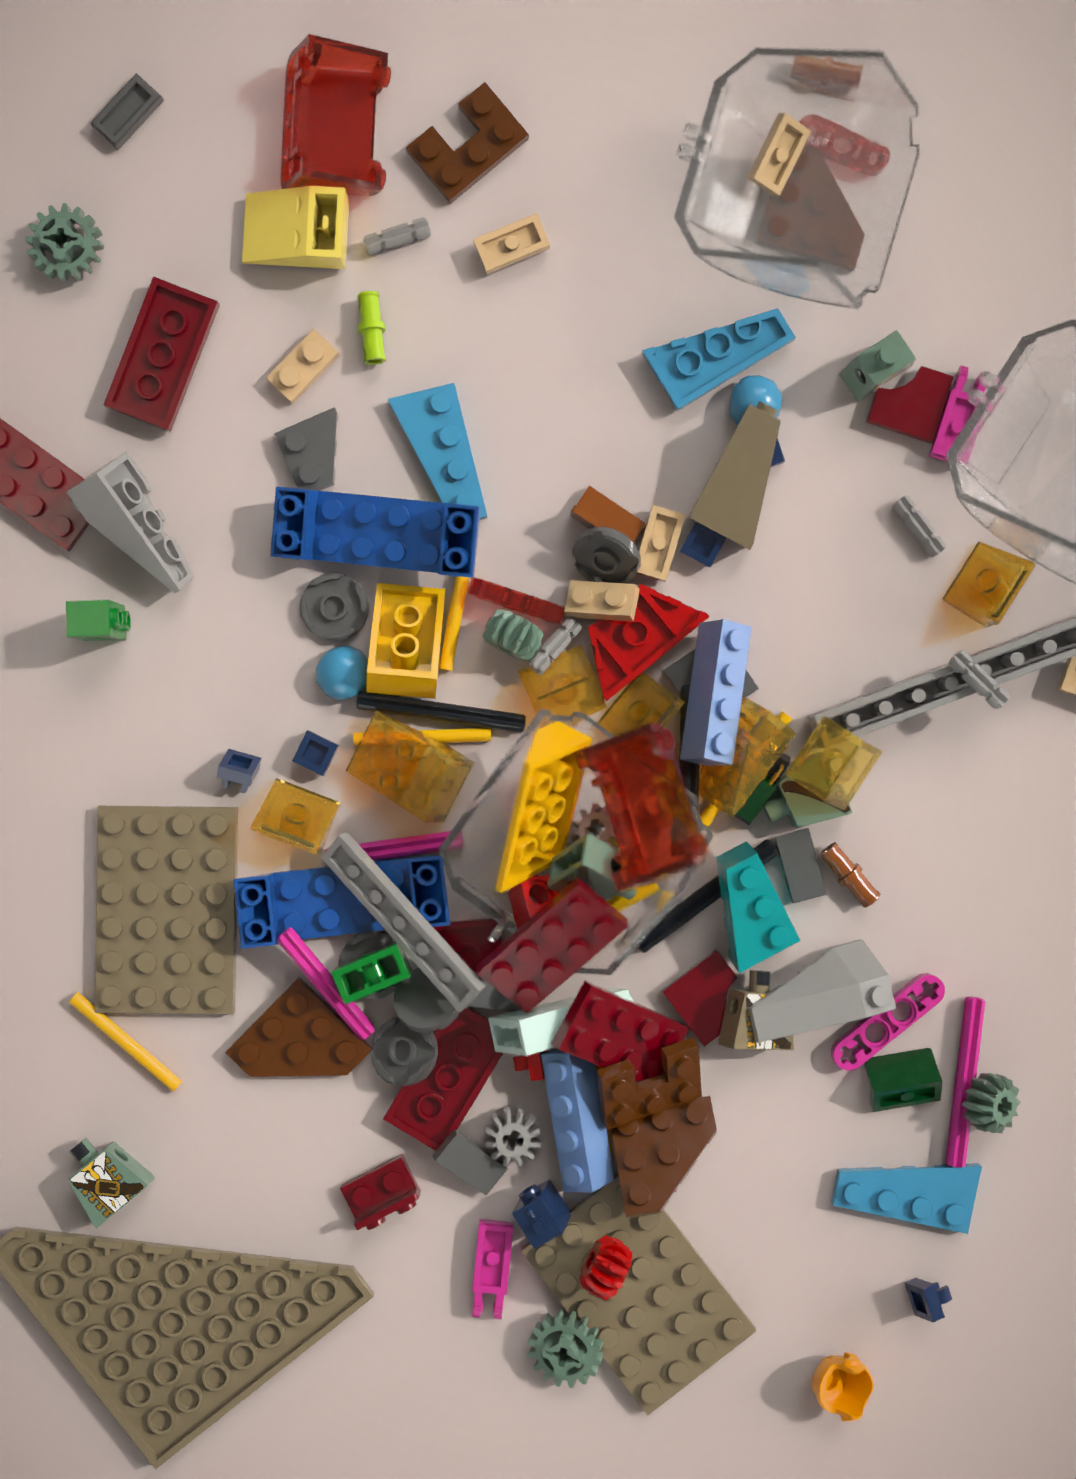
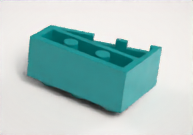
(753, 911)

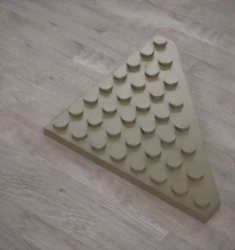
(174, 1328)

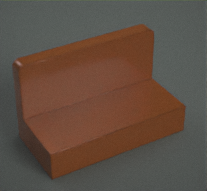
(598, 510)

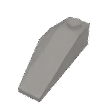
(120, 509)
(831, 991)

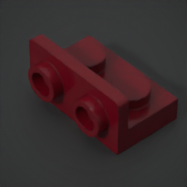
(381, 1192)

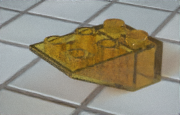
(758, 746)
(409, 768)

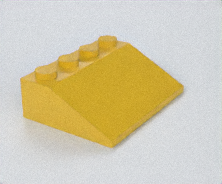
(543, 804)

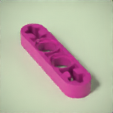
(891, 1026)

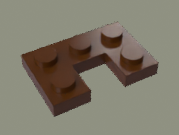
(496, 139)
(626, 1101)

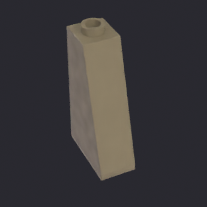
(739, 480)

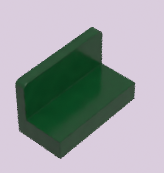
(903, 1079)

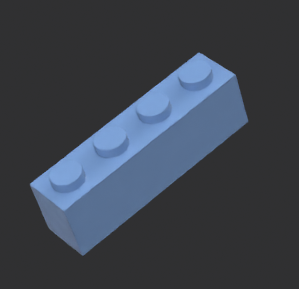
(715, 693)
(577, 1122)

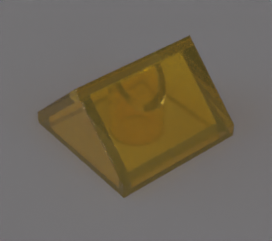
(988, 584)
(565, 686)
(640, 704)
(833, 763)
(296, 816)

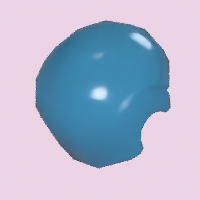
(752, 390)
(342, 672)

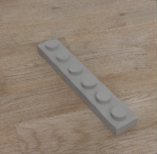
(403, 922)

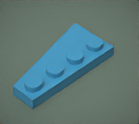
(704, 361)
(440, 440)
(920, 1195)

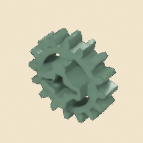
(54, 231)
(566, 1348)

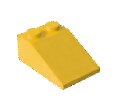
(405, 640)

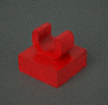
(532, 1063)

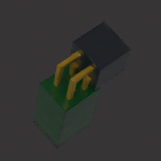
(763, 791)

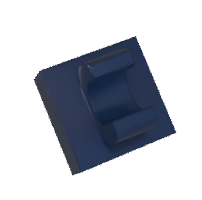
(238, 768)
(927, 1298)

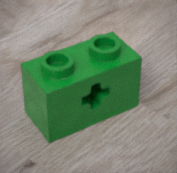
(97, 620)
(372, 972)

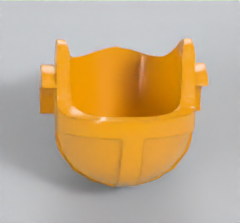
(842, 1385)

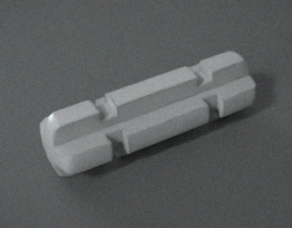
(397, 236)
(919, 526)
(554, 645)
(979, 679)

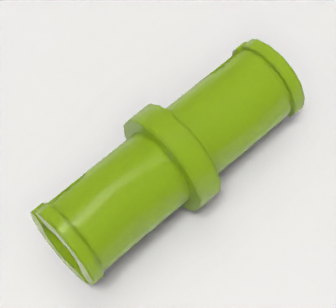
(371, 327)

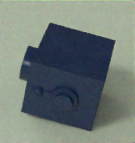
(541, 1213)

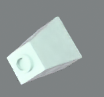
(533, 1031)

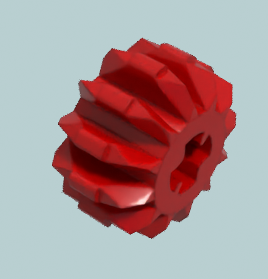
(605, 1267)

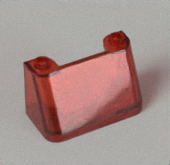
(332, 116)
(645, 805)

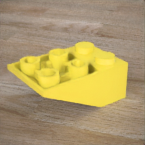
(297, 227)

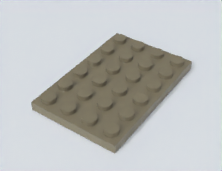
(166, 909)
(668, 1315)

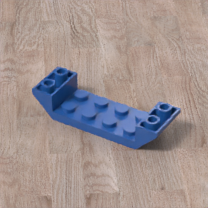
(375, 531)
(323, 906)

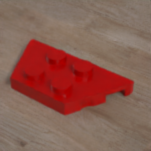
(629, 648)

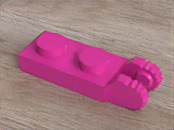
(954, 416)
(492, 1264)

